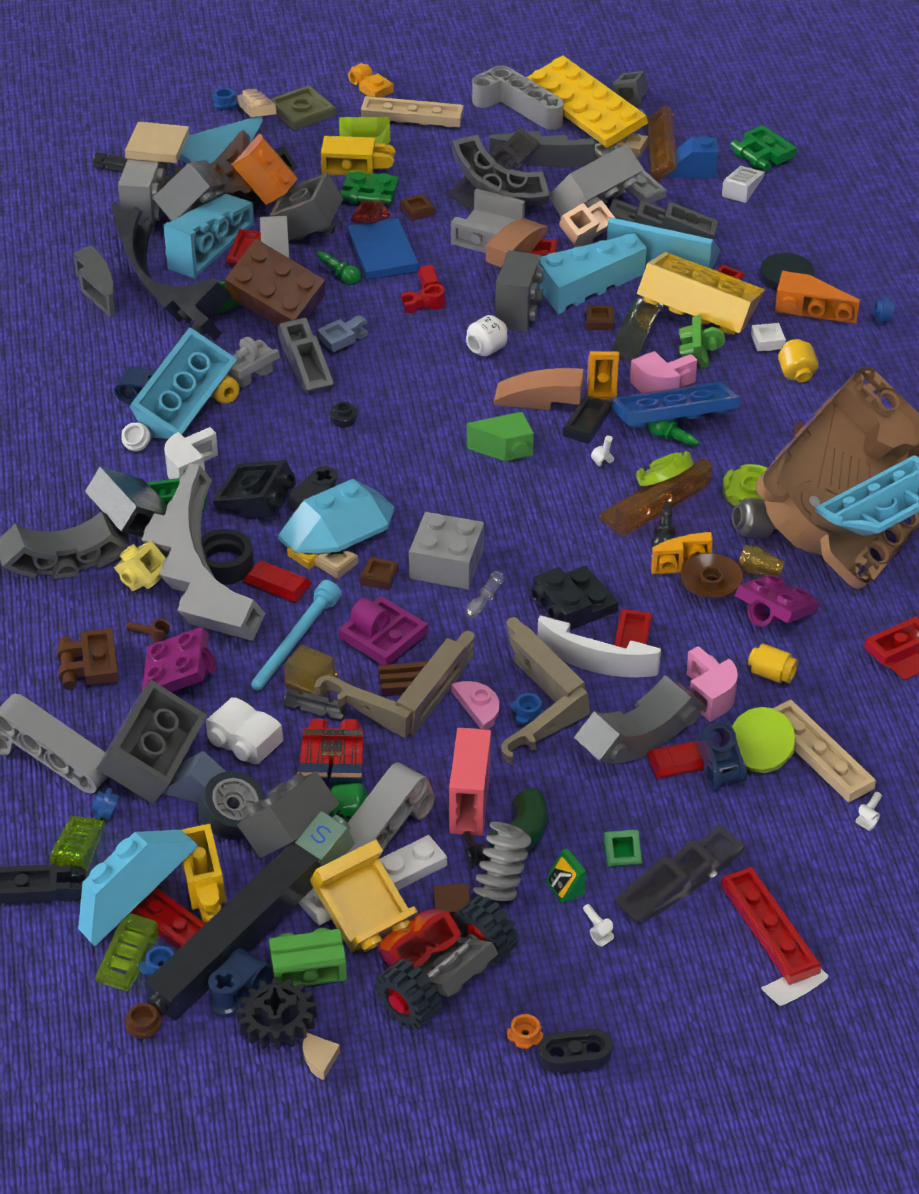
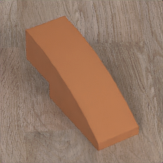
(517, 236)
(541, 388)

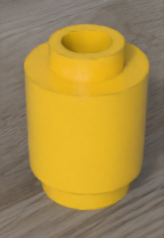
(772, 663)

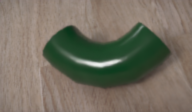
(530, 815)

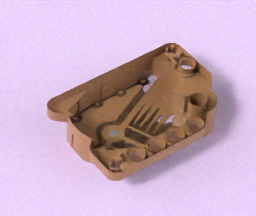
(831, 453)

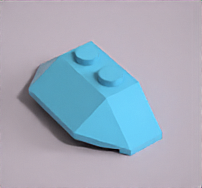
(212, 142)
(877, 501)
(337, 519)
(128, 878)

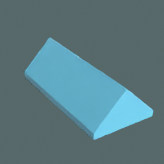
(659, 240)
(181, 385)

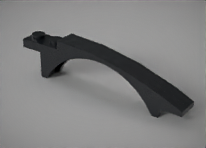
(187, 302)

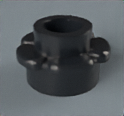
(343, 414)

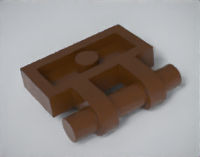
(98, 658)

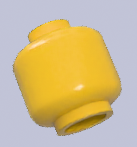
(798, 360)

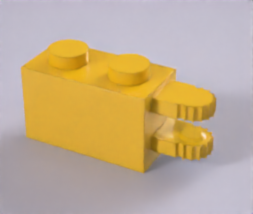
(353, 154)
(204, 873)

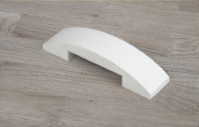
(597, 656)

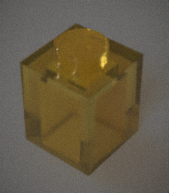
(306, 667)

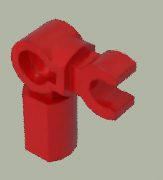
(431, 295)

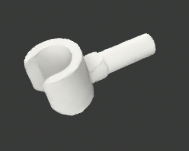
(603, 452)
(868, 816)
(601, 931)

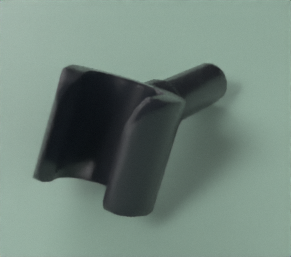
(473, 851)

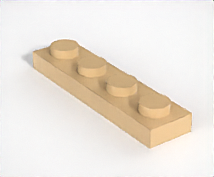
(256, 103)
(413, 111)
(827, 755)

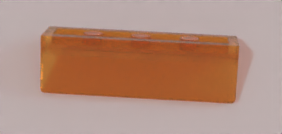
(648, 502)

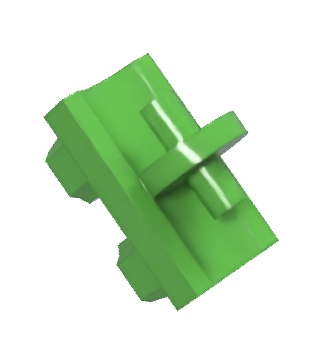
(699, 341)

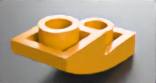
(673, 553)

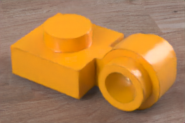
(368, 83)

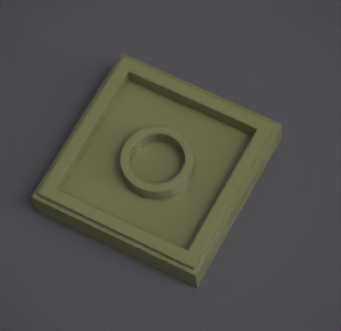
(303, 107)

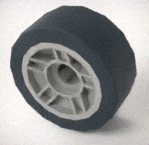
(223, 791)

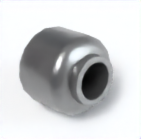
(752, 519)

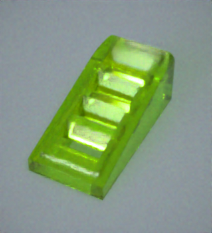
(86, 851)
(131, 930)

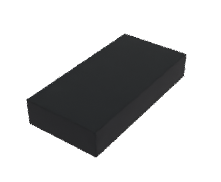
(587, 419)

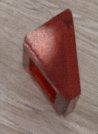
(370, 212)

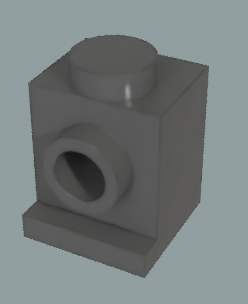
(631, 87)

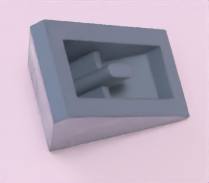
(193, 777)

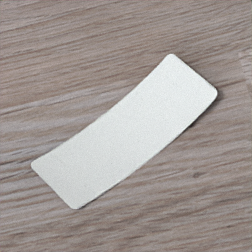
(784, 993)

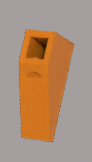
(813, 298)

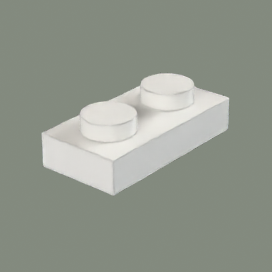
(414, 862)

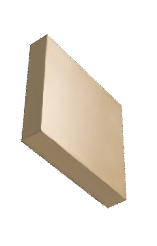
(157, 142)

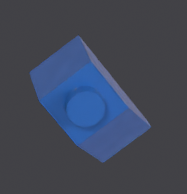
(696, 158)

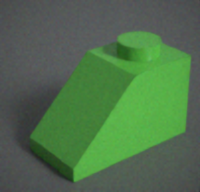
(501, 437)

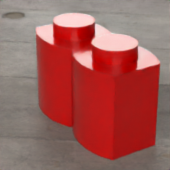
(426, 934)

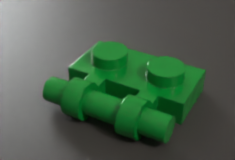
(768, 147)
(369, 187)

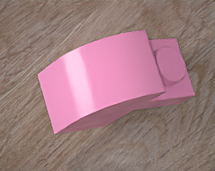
(654, 374)
(712, 682)

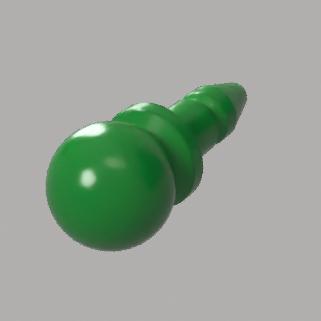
(348, 273)
(670, 430)

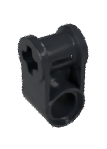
(317, 482)

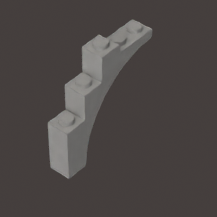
(185, 568)

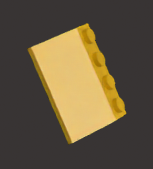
(699, 291)

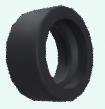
(230, 541)

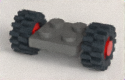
(415, 993)

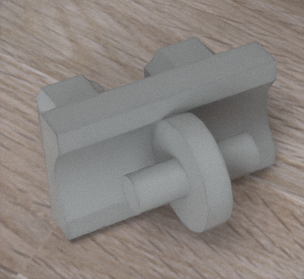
(252, 357)

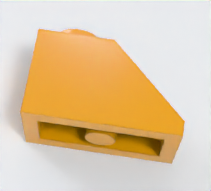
(602, 374)

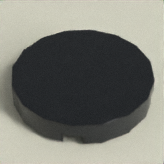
(774, 265)

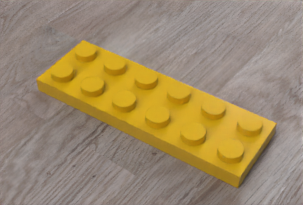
(589, 102)

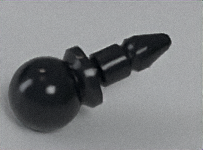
(664, 530)

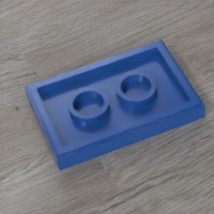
(382, 248)

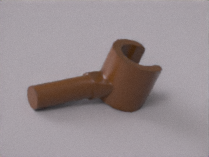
(156, 630)

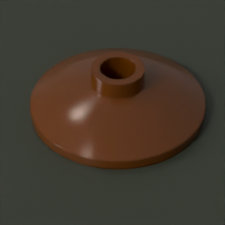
(711, 575)

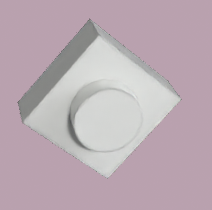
(768, 337)

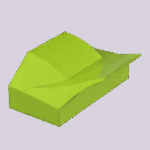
(366, 127)

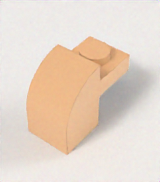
(585, 223)

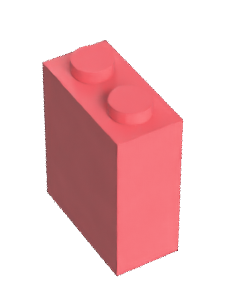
(469, 781)

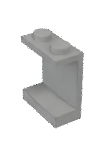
(486, 220)

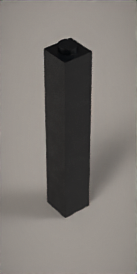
(236, 925)

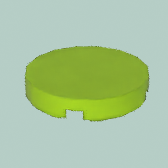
(664, 468)
(742, 483)
(764, 739)

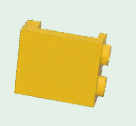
(361, 897)

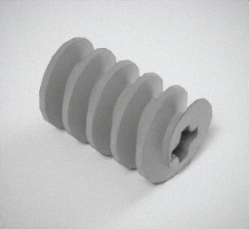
(504, 863)

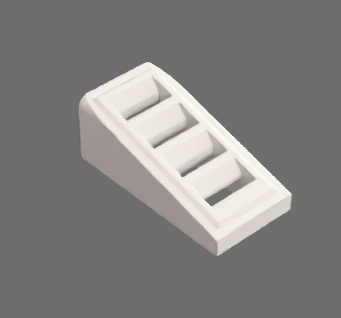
(741, 183)

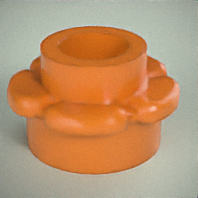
(525, 1024)

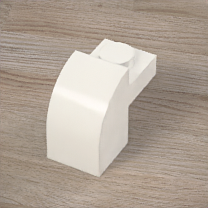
(192, 449)

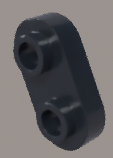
(574, 1049)

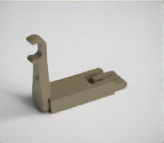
(554, 679)
(419, 698)

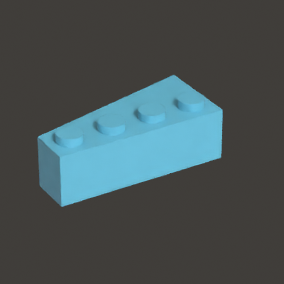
(205, 233)
(591, 269)

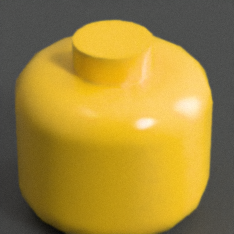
(226, 391)

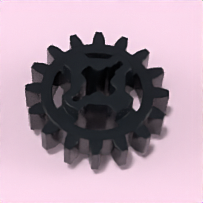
(276, 1013)

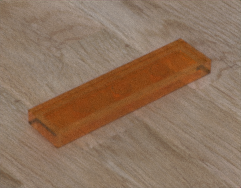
(662, 143)

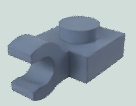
(341, 334)

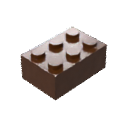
(274, 285)

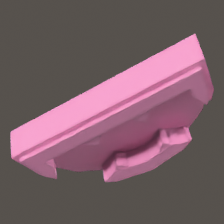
(478, 701)

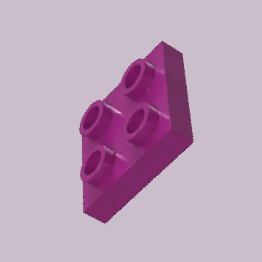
(783, 601)
(382, 629)
(179, 660)

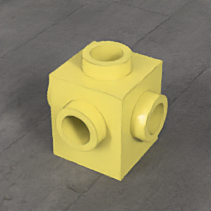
(140, 566)

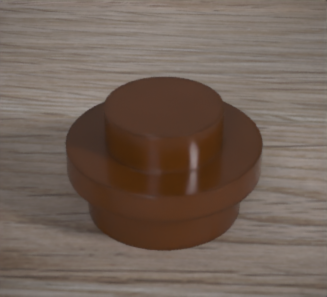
(143, 1021)

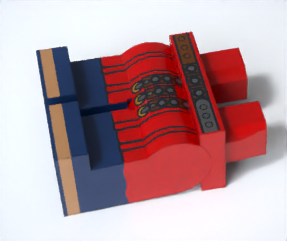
(333, 749)

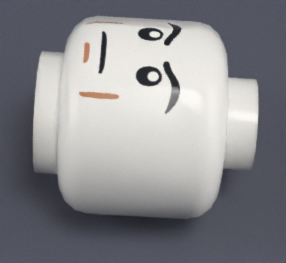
(486, 335)

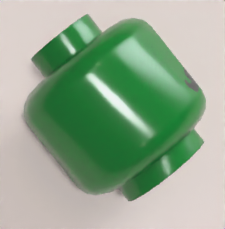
(350, 799)

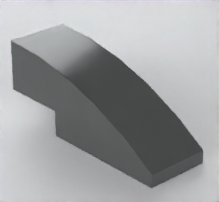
(95, 278)
(304, 355)

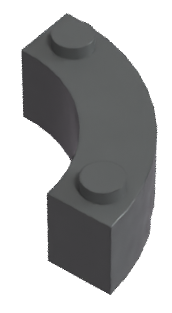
(491, 177)
(62, 551)
(650, 725)

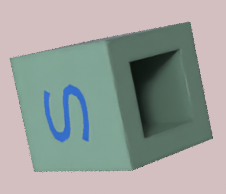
(326, 838)

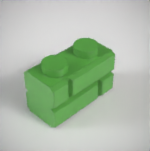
(308, 957)

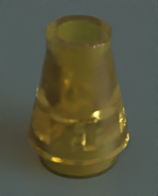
(758, 561)

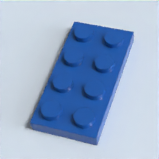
(675, 403)

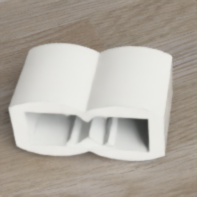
(244, 730)

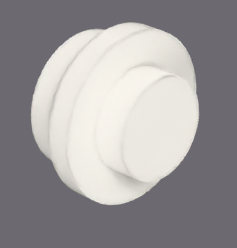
(135, 436)

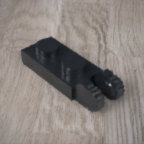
(41, 883)

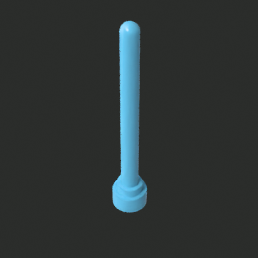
(325, 596)

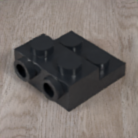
(256, 488)
(573, 596)

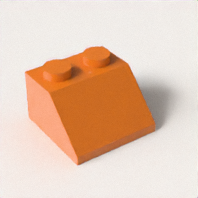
(264, 170)

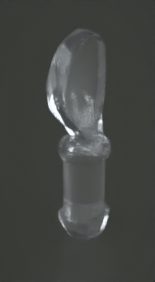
(476, 605)

